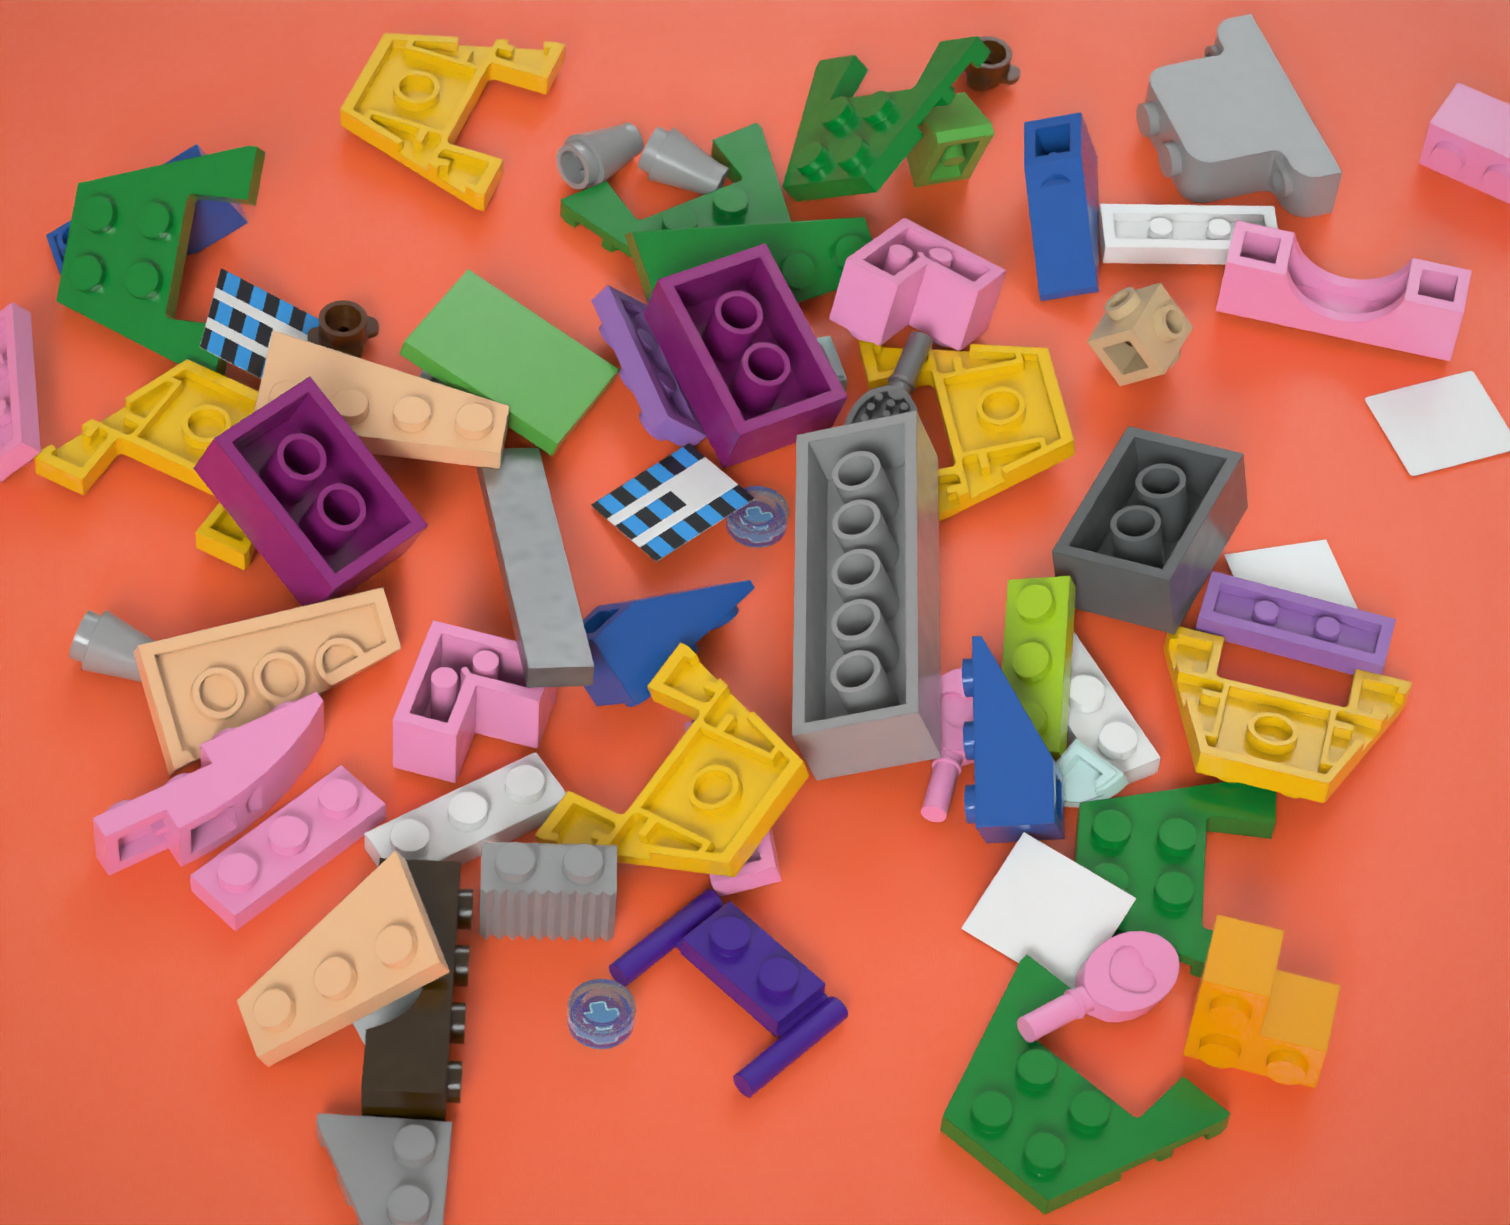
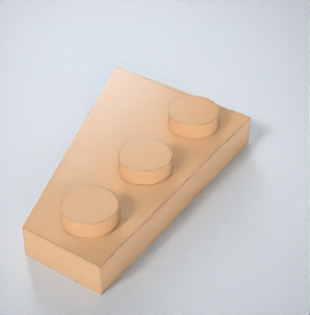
(346, 967)

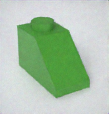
(951, 143)

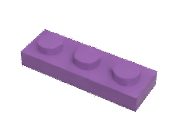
(645, 369)
(1295, 625)

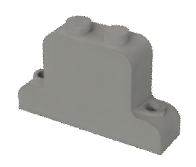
(1238, 126)

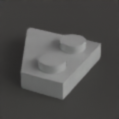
(389, 1166)

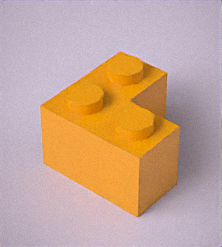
(1259, 1015)

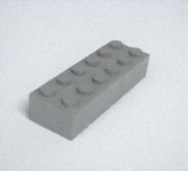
(866, 597)

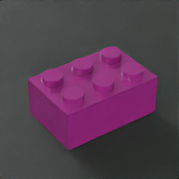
(744, 355)
(310, 495)

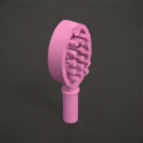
(954, 712)
(1113, 984)

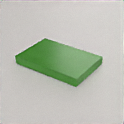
(512, 356)

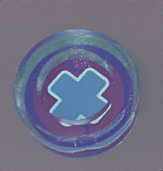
(761, 520)
(601, 1013)

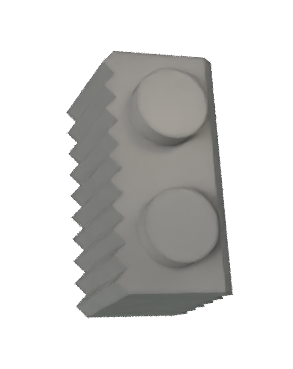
(548, 890)

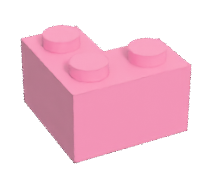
(916, 282)
(461, 688)

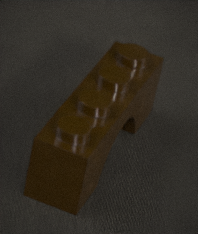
(409, 1058)

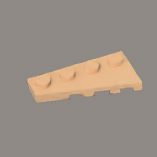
(391, 408)
(252, 665)

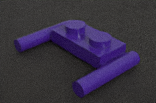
(750, 971)

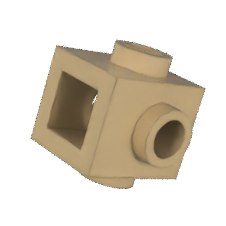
(1140, 334)

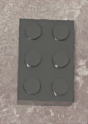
(1152, 528)

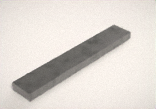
(535, 572)

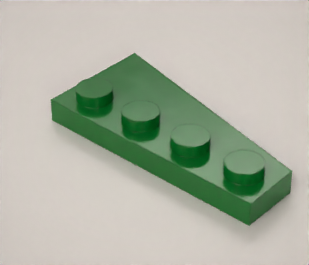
(806, 252)

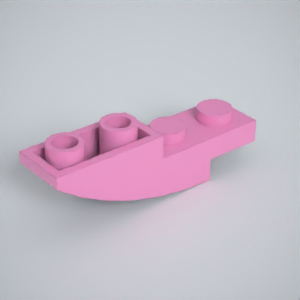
(238, 782)

